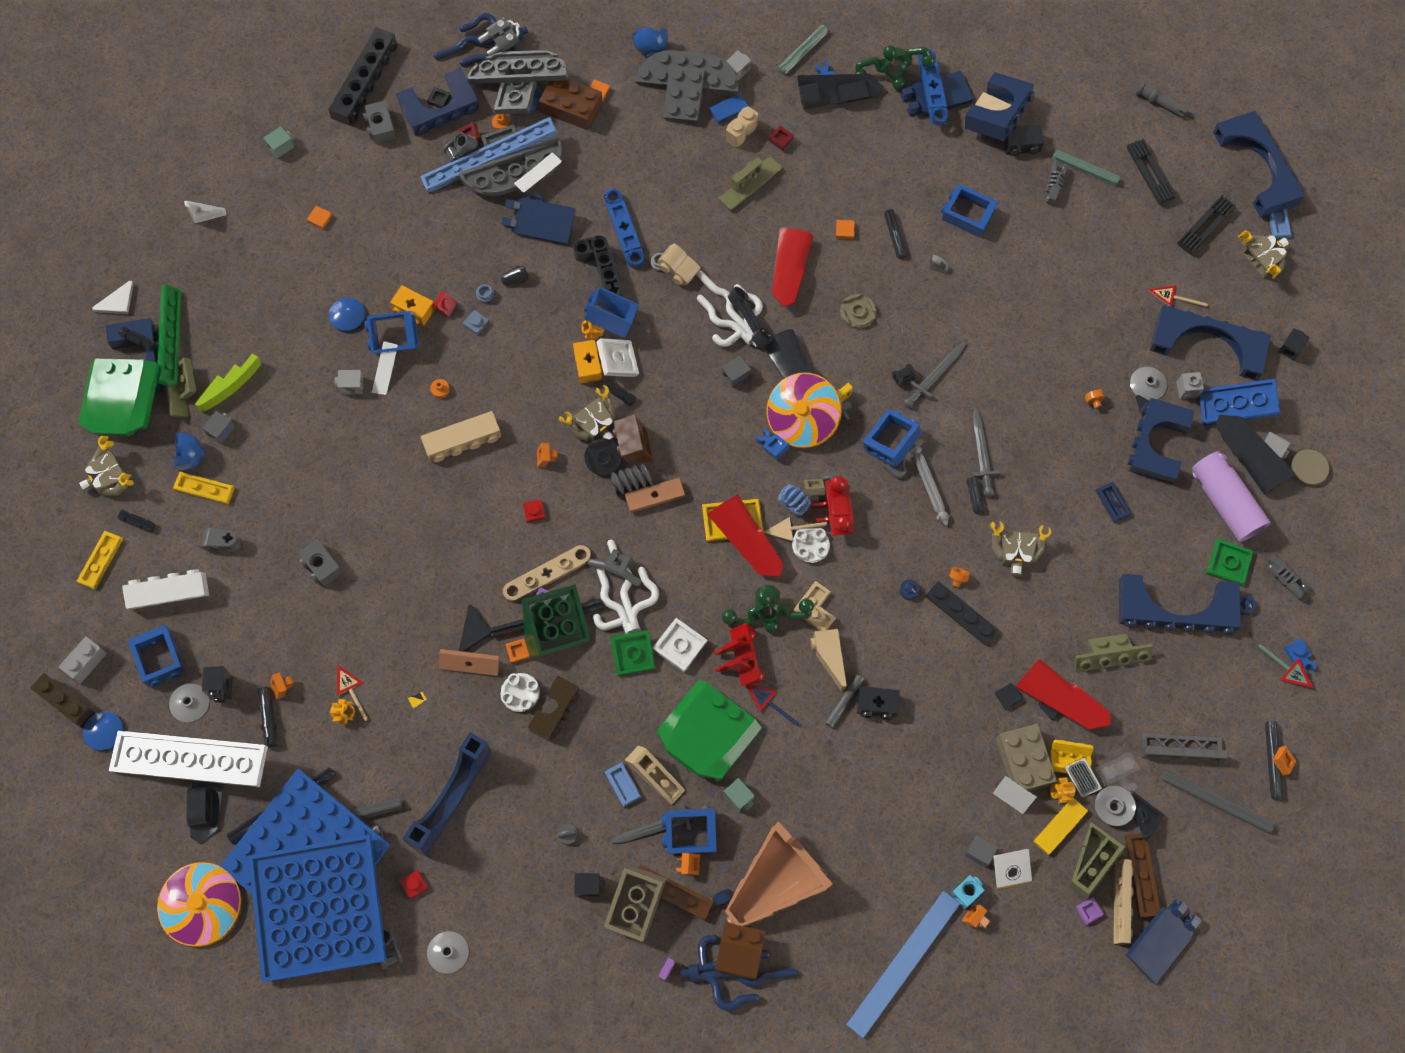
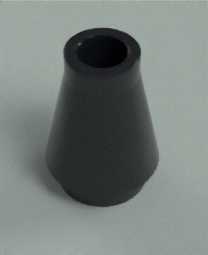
(515, 275)

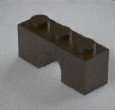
(62, 700)
(547, 724)

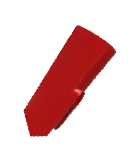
(790, 264)
(743, 532)
(1066, 698)

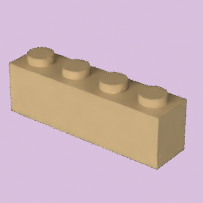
(461, 436)

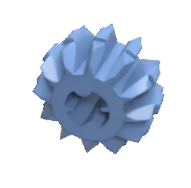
(794, 500)

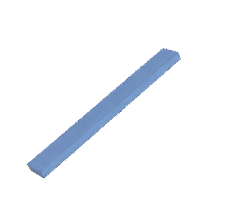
(511, 144)
(902, 964)

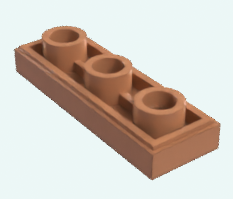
(643, 498)
(469, 662)

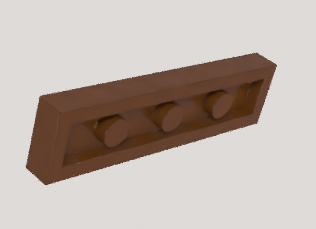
(1143, 876)
(684, 898)

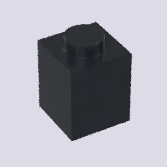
(1294, 344)
(588, 885)

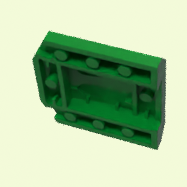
(118, 396)
(707, 732)

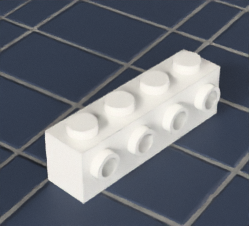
(165, 590)

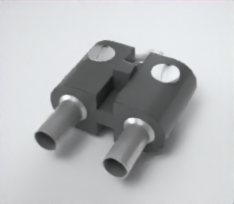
(502, 35)

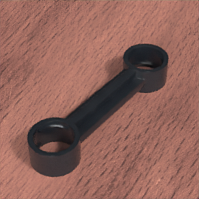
(760, 336)

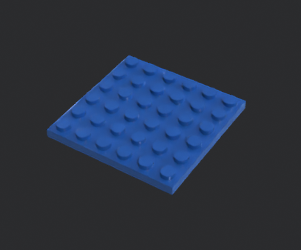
(295, 818)
(317, 908)

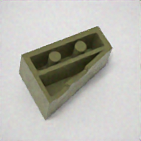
(1096, 859)

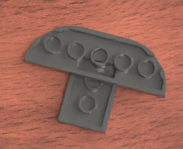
(518, 76)
(686, 78)
(500, 174)

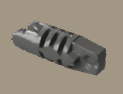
(1055, 182)
(1287, 577)

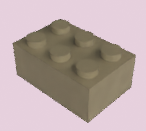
(1026, 758)
(635, 902)

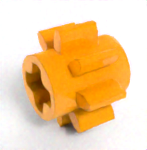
(591, 330)
(342, 711)
(1062, 790)

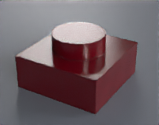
(472, 130)
(781, 137)

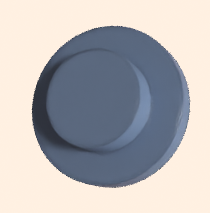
(485, 293)

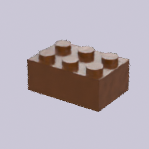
(571, 102)

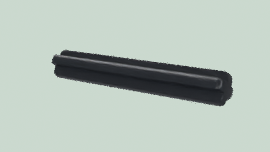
(1272, 747)

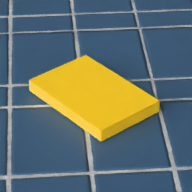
(713, 533)

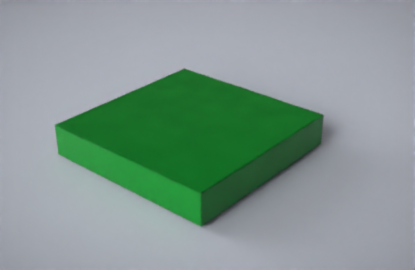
(1229, 562)
(632, 652)

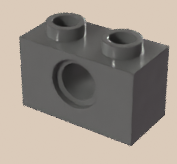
(378, 113)
(311, 555)

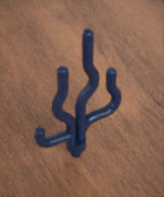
(468, 39)
(706, 972)

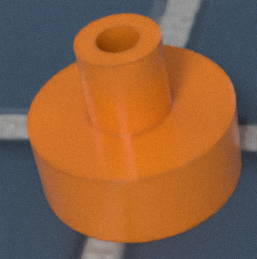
(500, 121)
(440, 388)
(1095, 398)
(959, 575)

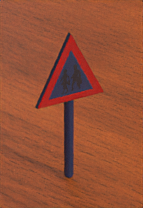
(763, 696)

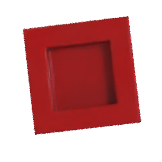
(444, 304)
(533, 510)
(413, 884)

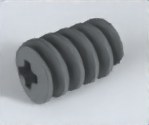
(631, 479)

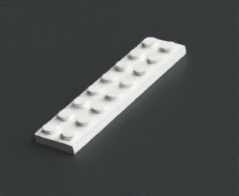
(188, 758)

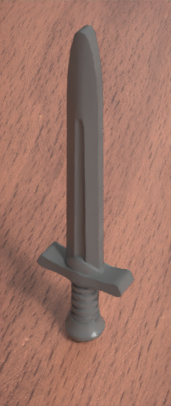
(925, 385)
(985, 471)
(654, 827)

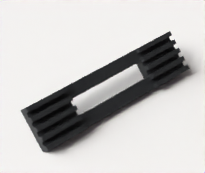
(1163, 192)
(1220, 207)

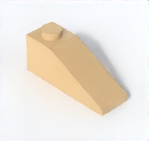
(828, 651)
(654, 774)

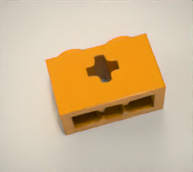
(407, 298)
(588, 371)

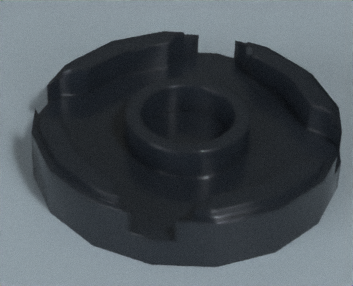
(602, 456)

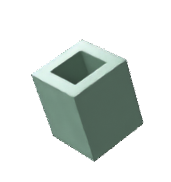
(279, 142)
(739, 795)

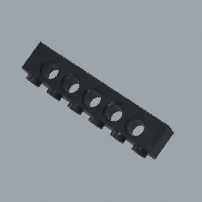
(348, 94)

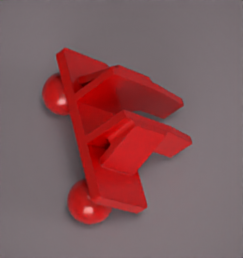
(839, 507)
(745, 657)

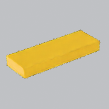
(203, 488)
(99, 560)
(1060, 826)

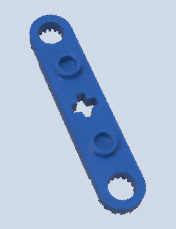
(934, 97)
(627, 239)

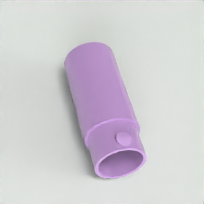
(1230, 496)

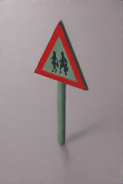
(1295, 673)

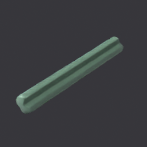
(803, 49)
(1086, 167)

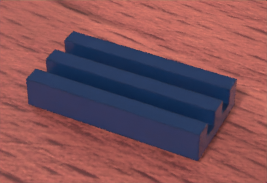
(1106, 504)

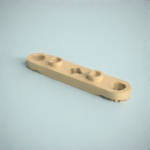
(533, 579)

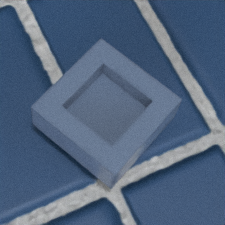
(475, 322)

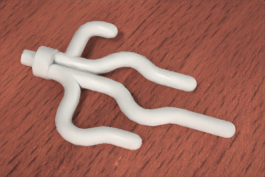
(739, 326)
(627, 616)

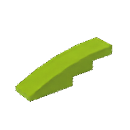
(223, 388)

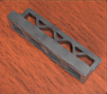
(1182, 752)

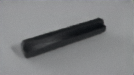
(895, 234)

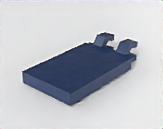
(955, 92)
(541, 220)
(1163, 940)

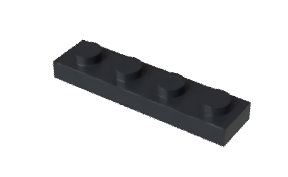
(962, 613)

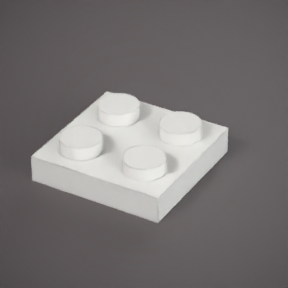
(617, 357)
(680, 645)

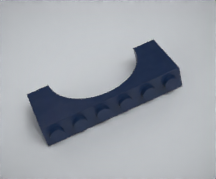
(1250, 132)
(1248, 344)
(1139, 609)
(426, 831)

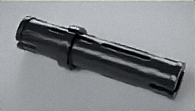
(268, 725)

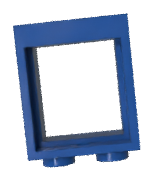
(962, 222)
(614, 304)
(410, 326)
(890, 456)
(148, 639)
(711, 830)

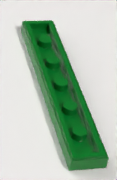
(169, 335)

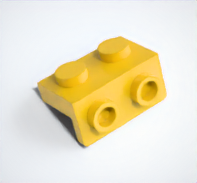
(1065, 753)

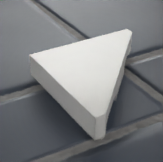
(203, 212)
(117, 302)

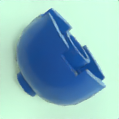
(650, 41)
(187, 451)

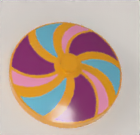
(804, 410)
(199, 904)

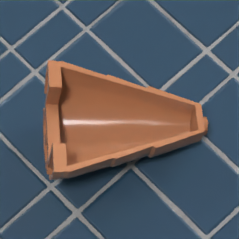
(776, 879)

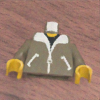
(1264, 253)
(594, 420)
(105, 472)
(1017, 548)

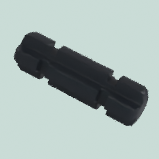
(136, 337)
(620, 392)
(975, 495)
(136, 521)

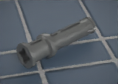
(1154, 95)

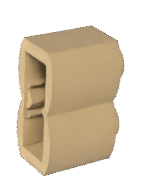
(741, 126)
(678, 265)

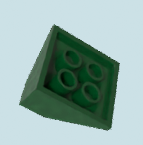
(554, 621)

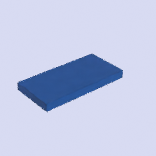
(1246, 400)

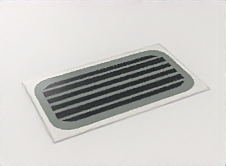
(1083, 777)

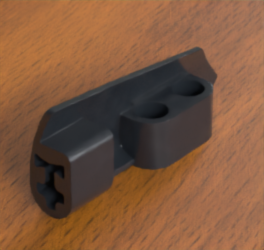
(836, 88)
(787, 354)
(1254, 453)
(203, 809)

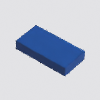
(728, 108)

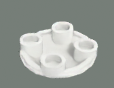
(811, 544)
(520, 692)

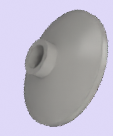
(1142, 387)
(192, 711)
(1122, 799)
(453, 961)

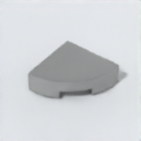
(939, 264)

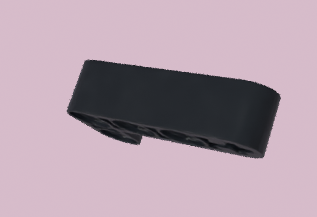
(599, 255)

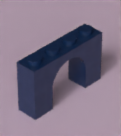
(423, 119)
(1001, 122)
(145, 327)
(1144, 459)

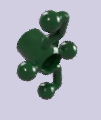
(899, 55)
(768, 609)

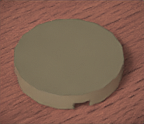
(857, 311)
(1309, 467)

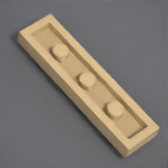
(1122, 902)

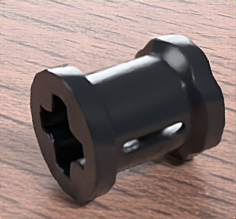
(904, 375)

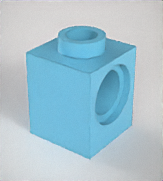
(959, 894)

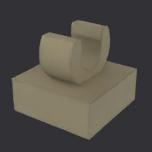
(814, 488)

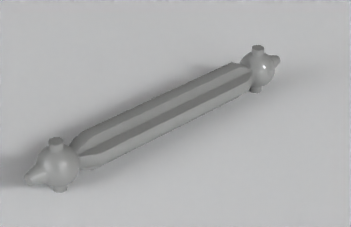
(929, 484)

